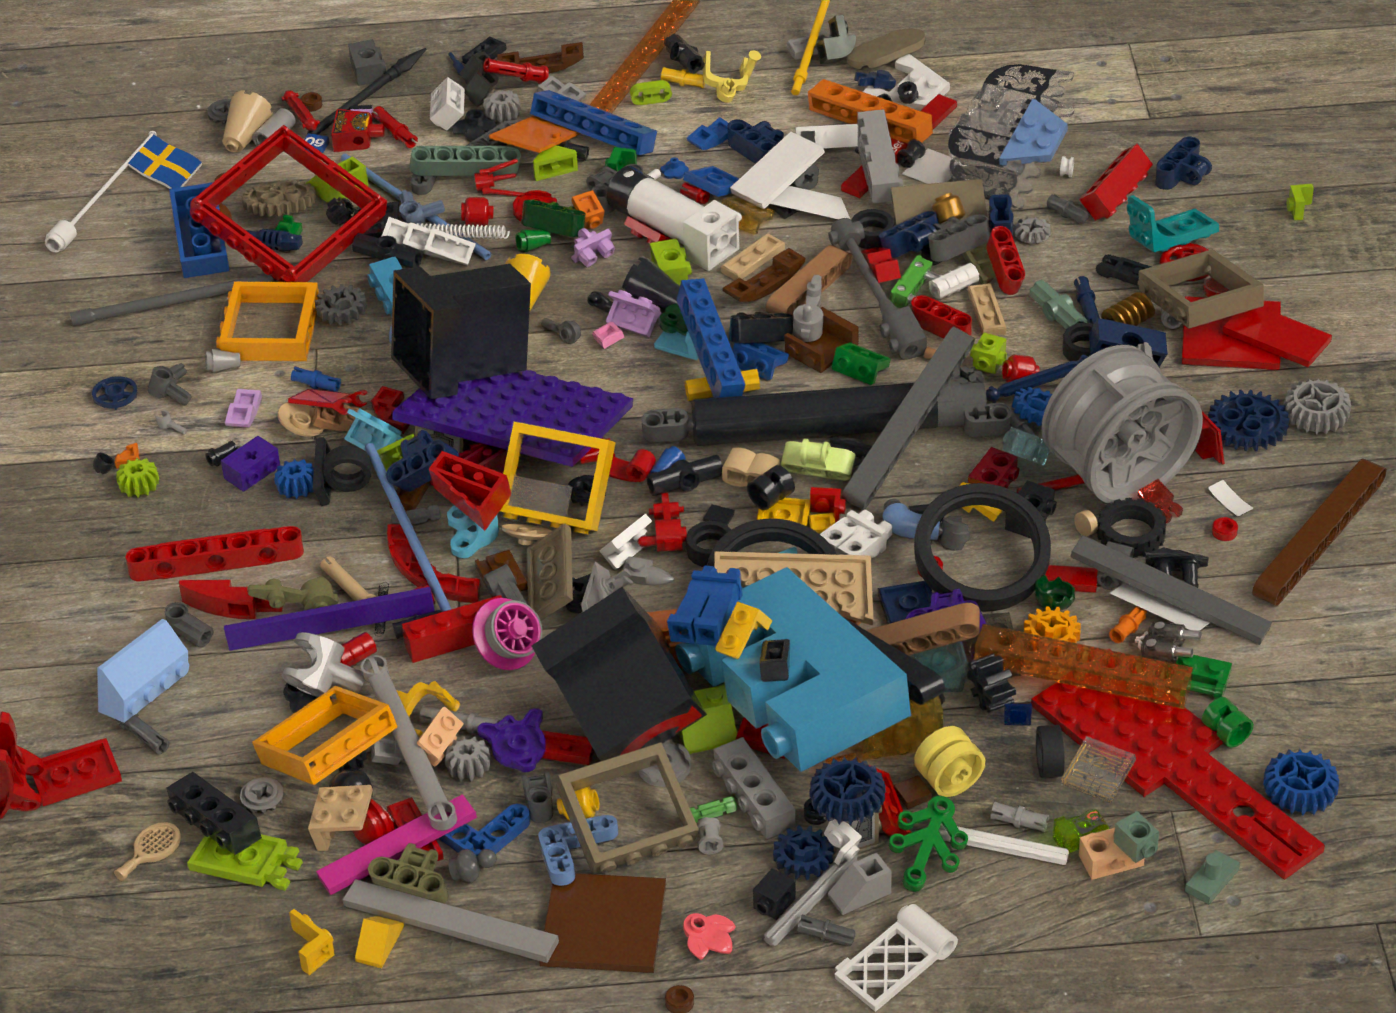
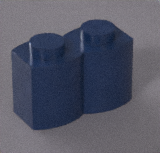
(1000, 212)

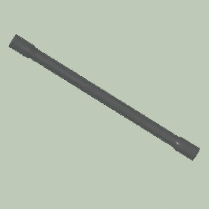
(91, 315)

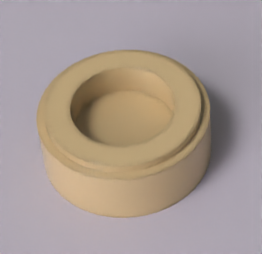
(1086, 523)

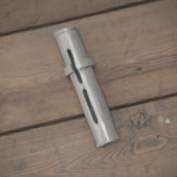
(471, 721)

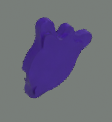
(516, 742)

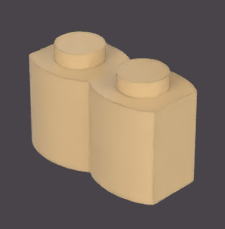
(745, 466)

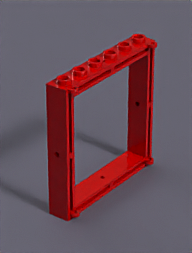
(204, 211)

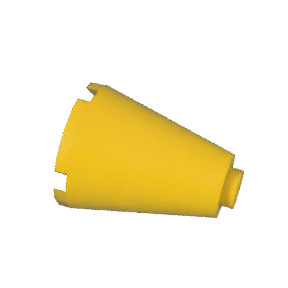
(533, 271)

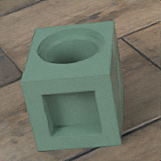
(1136, 837)

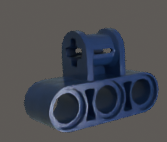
(751, 140)
(1182, 165)
(910, 234)
(417, 458)

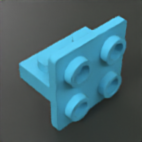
(370, 430)

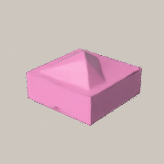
(608, 334)

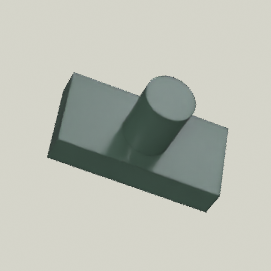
(1212, 876)

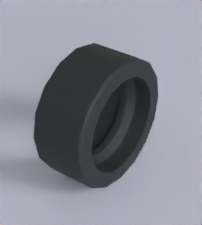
(871, 218)
(1073, 334)
(351, 455)
(703, 531)
(1050, 751)

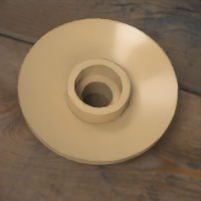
(298, 419)
(525, 533)

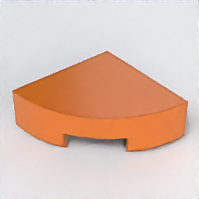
(130, 453)

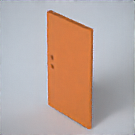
(534, 134)

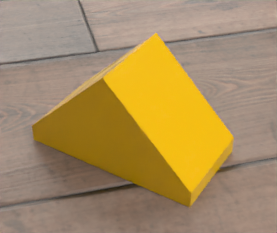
(377, 940)

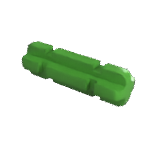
(714, 808)

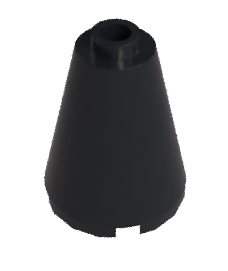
(651, 283)

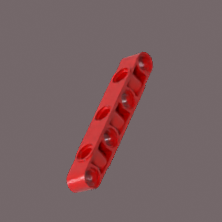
(214, 553)

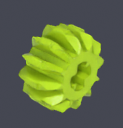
(137, 477)

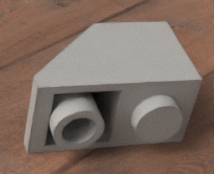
(861, 884)

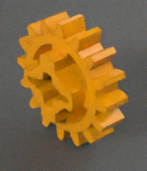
(1053, 625)

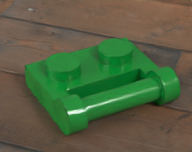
(1208, 674)

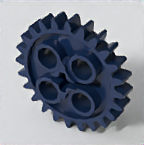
(1249, 420)

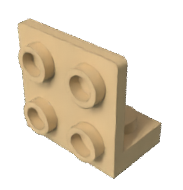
(338, 810)

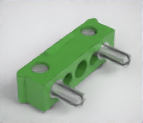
(911, 281)

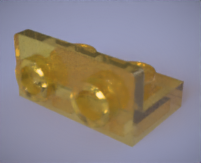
(751, 214)

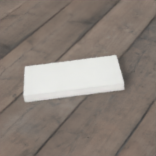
(777, 170)

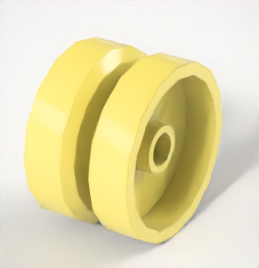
(949, 761)

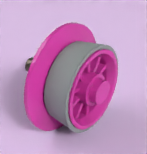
(505, 633)

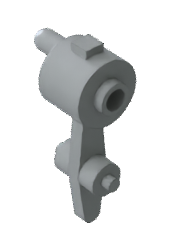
(809, 317)

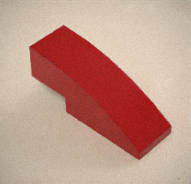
(882, 263)

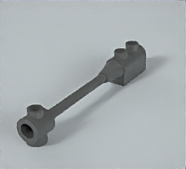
(898, 324)

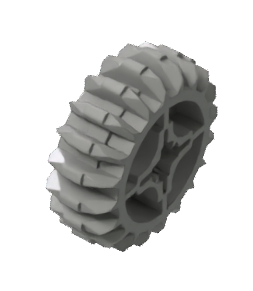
(1317, 406)

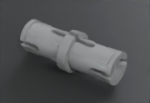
(1019, 816)

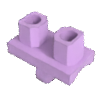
(591, 243)

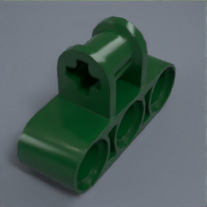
(552, 217)

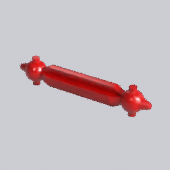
(300, 110)

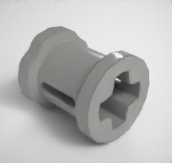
(709, 836)

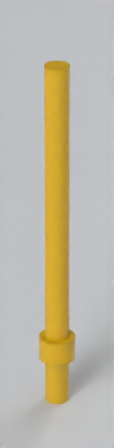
(801, 74)

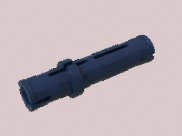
(1086, 299)

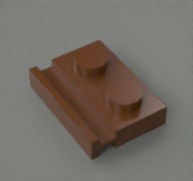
(496, 561)

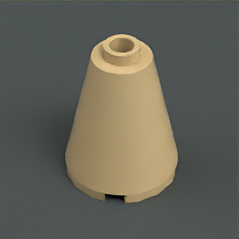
(244, 118)

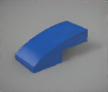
(710, 136)

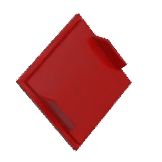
(1210, 441)

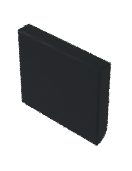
(719, 514)

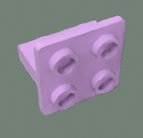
(633, 314)

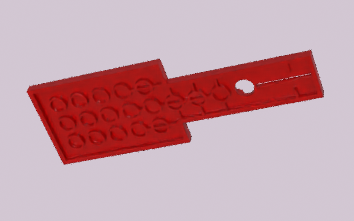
(1174, 751)

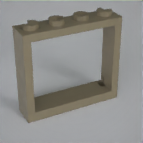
(1244, 293)
(611, 769)

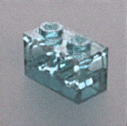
(1025, 446)

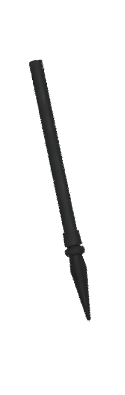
(402, 65)

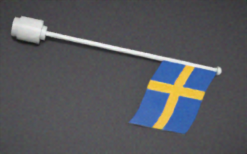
(152, 160)

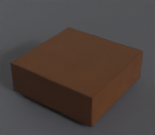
(913, 792)

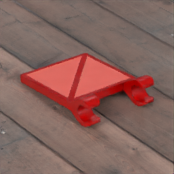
(328, 399)

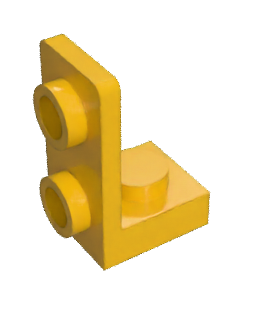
(739, 628)
(319, 945)

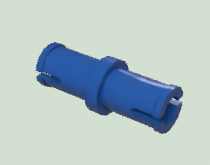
(315, 379)

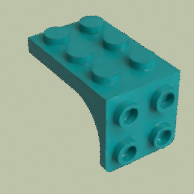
(1168, 231)

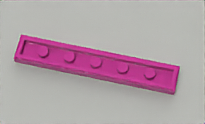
(418, 831)

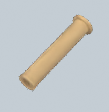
(344, 580)

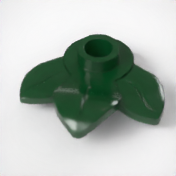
(672, 320)

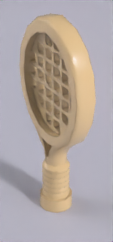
(142, 857)

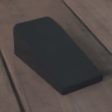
(775, 660)

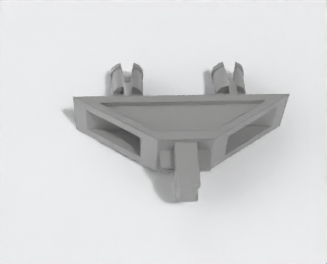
(602, 585)

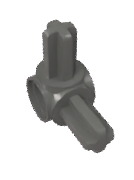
(164, 383)

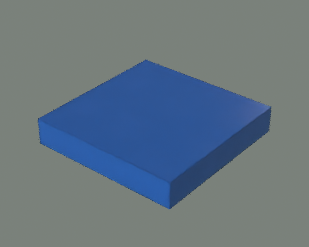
(711, 180)

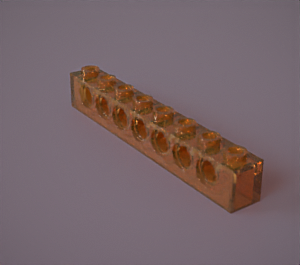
(1086, 666)

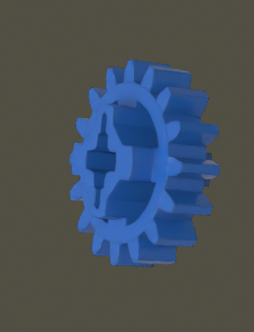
(1031, 404)

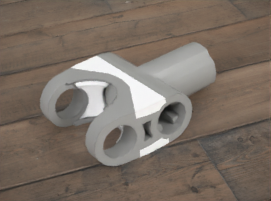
(324, 668)

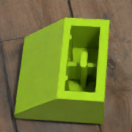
(327, 192)

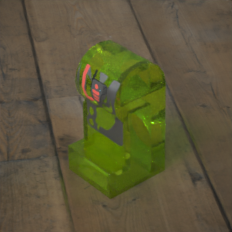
(1068, 832)

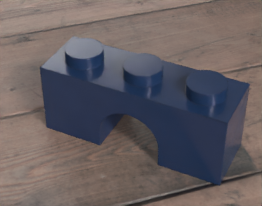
(1112, 333)

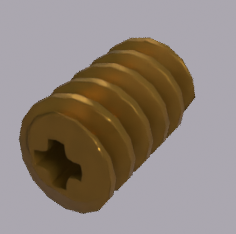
(1131, 310)

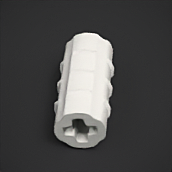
(953, 281)

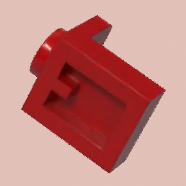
(827, 501)

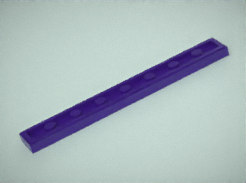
(329, 618)

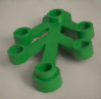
(929, 837)

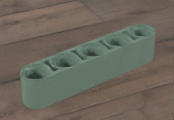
(462, 160)

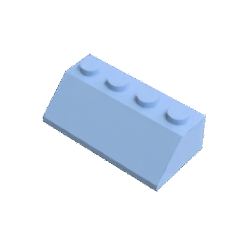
(141, 672)

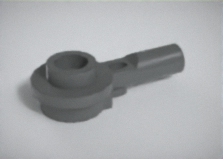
(568, 330)

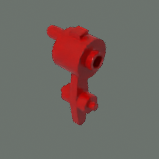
(668, 531)

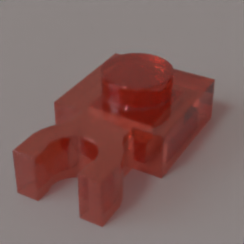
(1162, 498)

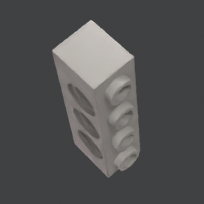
(754, 788)

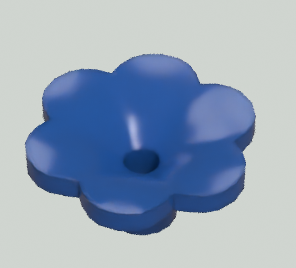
(674, 169)

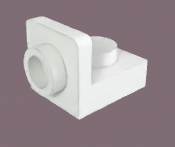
(845, 838)

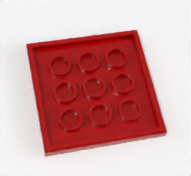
(1211, 347)

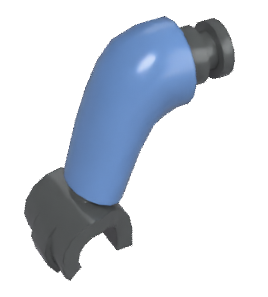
(904, 523)

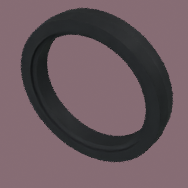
(995, 497)
(772, 530)

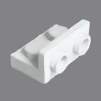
(625, 543)

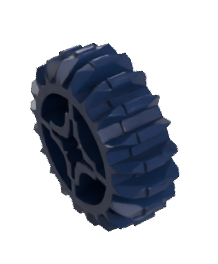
(847, 791)

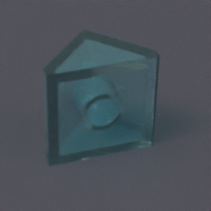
(949, 663)

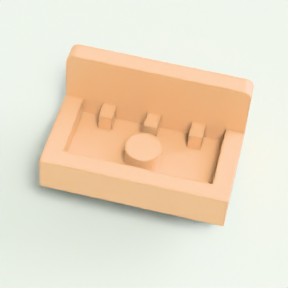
(439, 735)

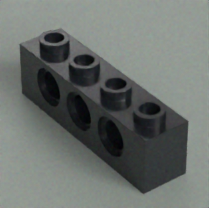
(213, 813)

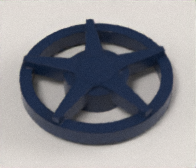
(114, 392)

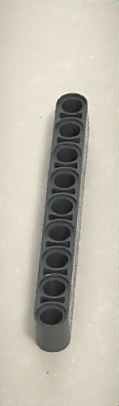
(908, 418)

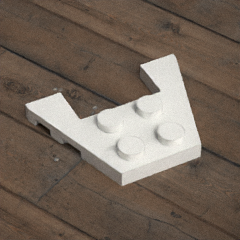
(927, 82)

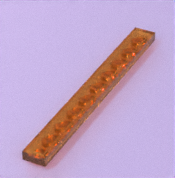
(643, 55)

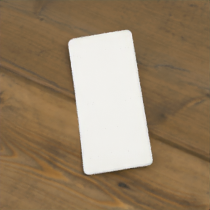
(1229, 498)

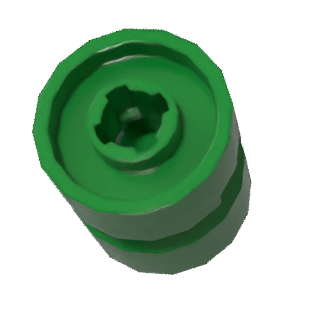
(1230, 724)

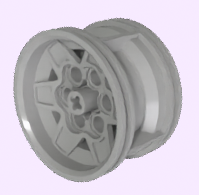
(1121, 423)

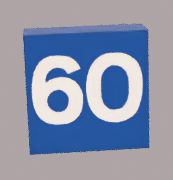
(318, 141)

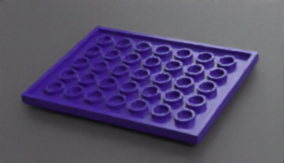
(491, 405)

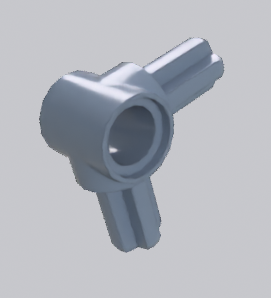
(415, 213)

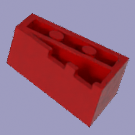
(470, 487)

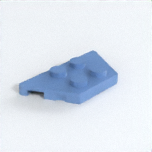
(1035, 136)

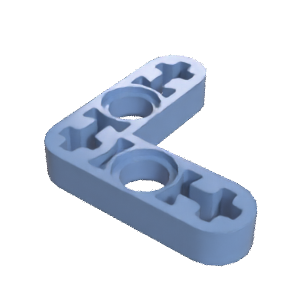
(602, 828)

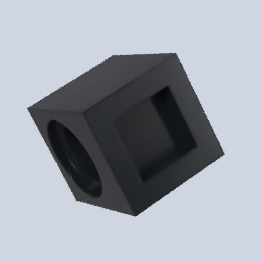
(774, 894)

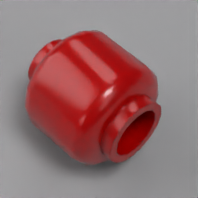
(476, 211)
(1018, 367)

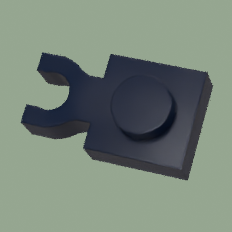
(878, 79)

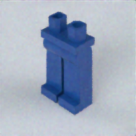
(706, 606)

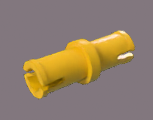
(682, 77)

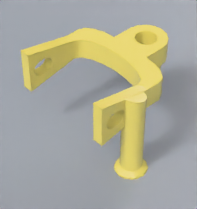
(726, 87)

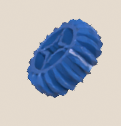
(1301, 782)

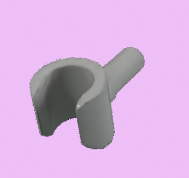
(166, 422)

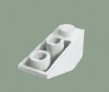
(830, 135)

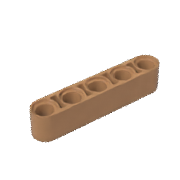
(828, 264)
(932, 629)

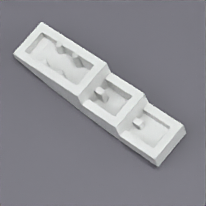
(430, 241)

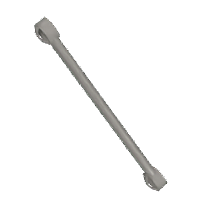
(407, 741)

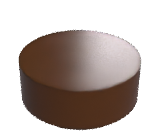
(312, 101)
(679, 999)

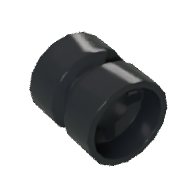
(770, 487)

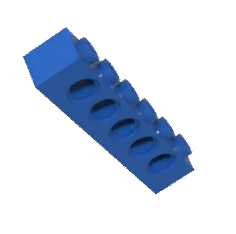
(593, 122)
(709, 339)

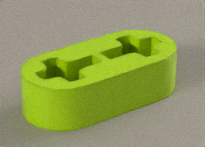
(651, 92)

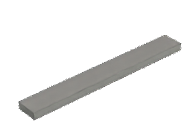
(451, 921)

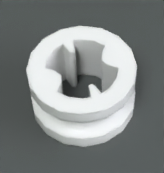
(1067, 166)

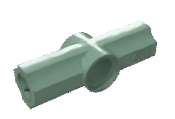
(1056, 306)

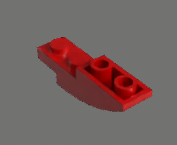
(222, 599)

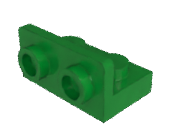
(859, 362)

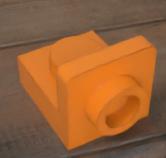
(591, 206)

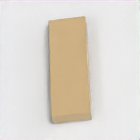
(753, 257)
(987, 309)

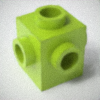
(989, 353)

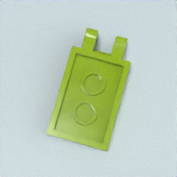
(251, 866)

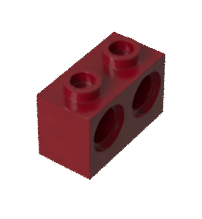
(996, 469)

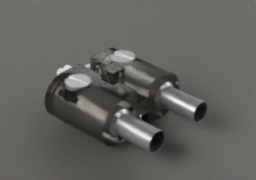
(1165, 641)

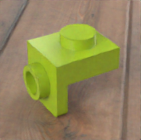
(1299, 197)

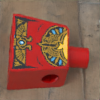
(354, 130)

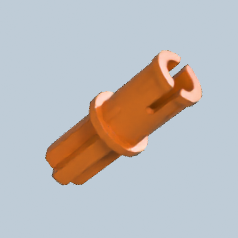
(1127, 624)

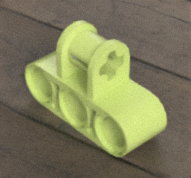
(818, 460)

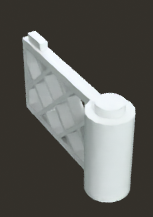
(916, 928)

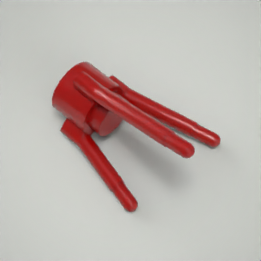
(485, 181)

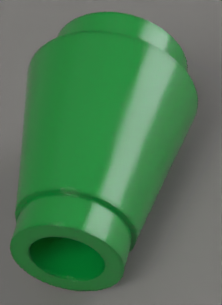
(531, 239)

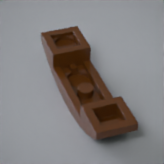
(569, 55)
(769, 280)

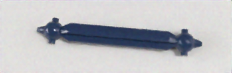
(1032, 380)

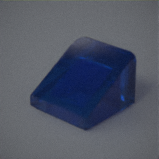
(1017, 714)

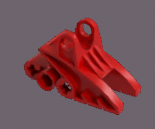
(14, 766)

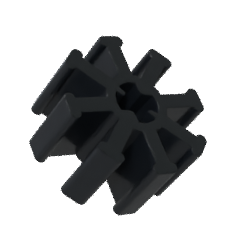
(991, 682)

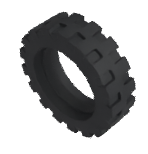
(1135, 510)

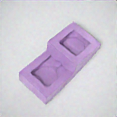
(244, 408)

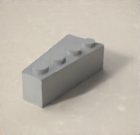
(877, 155)

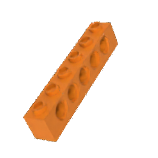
(844, 103)

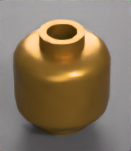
(948, 206)

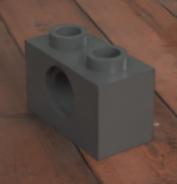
(366, 61)

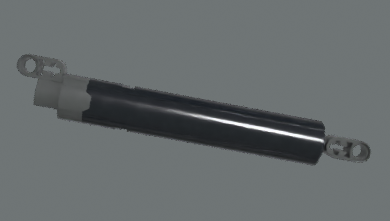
(821, 414)

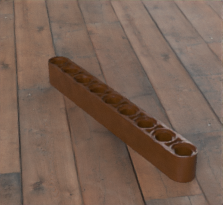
(1319, 532)

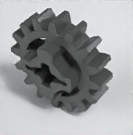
(340, 304)

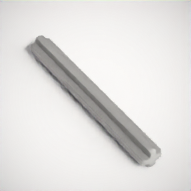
(806, 902)

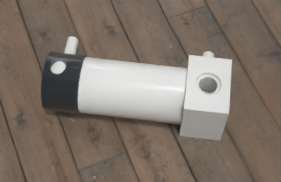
(706, 232)

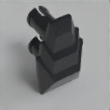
(1176, 560)

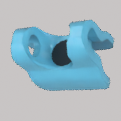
(469, 532)

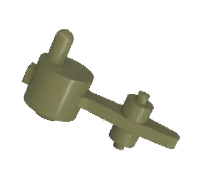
(312, 595)

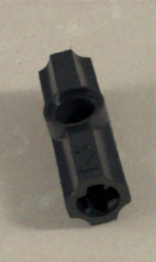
(684, 53)
(385, 248)
(684, 475)

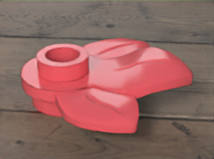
(711, 935)

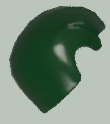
(1054, 593)

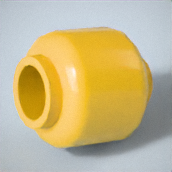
(588, 801)

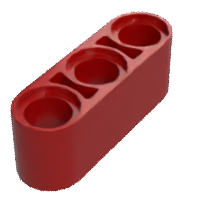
(1005, 260)
(939, 317)

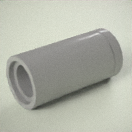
(280, 118)

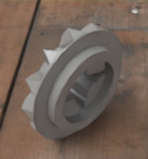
(1040, 233)
(258, 787)

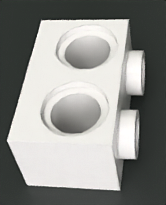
(447, 104)

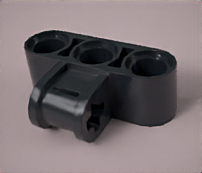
(760, 327)

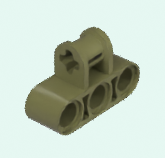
(413, 865)

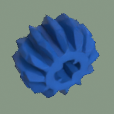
(294, 478)

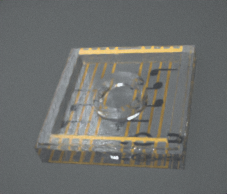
(1098, 769)

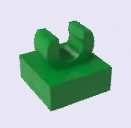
(289, 225)

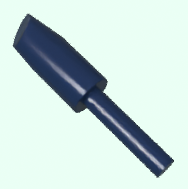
(456, 63)

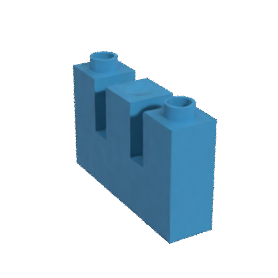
(836, 682)

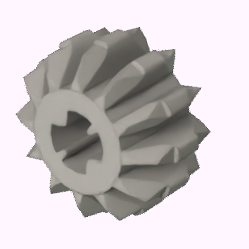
(502, 106)
(467, 758)

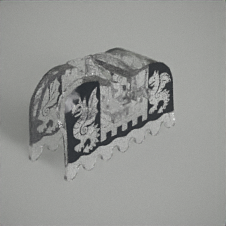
(991, 121)

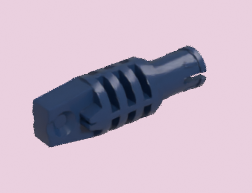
(278, 239)

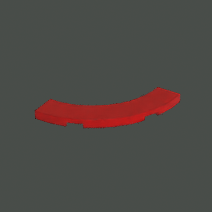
(453, 586)

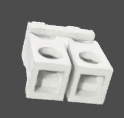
(858, 535)

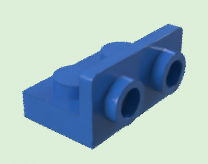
(759, 357)

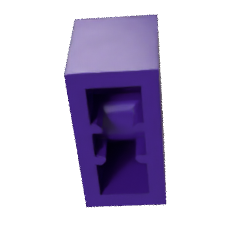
(250, 463)

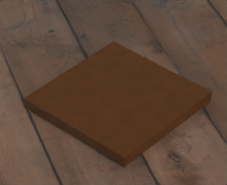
(606, 922)

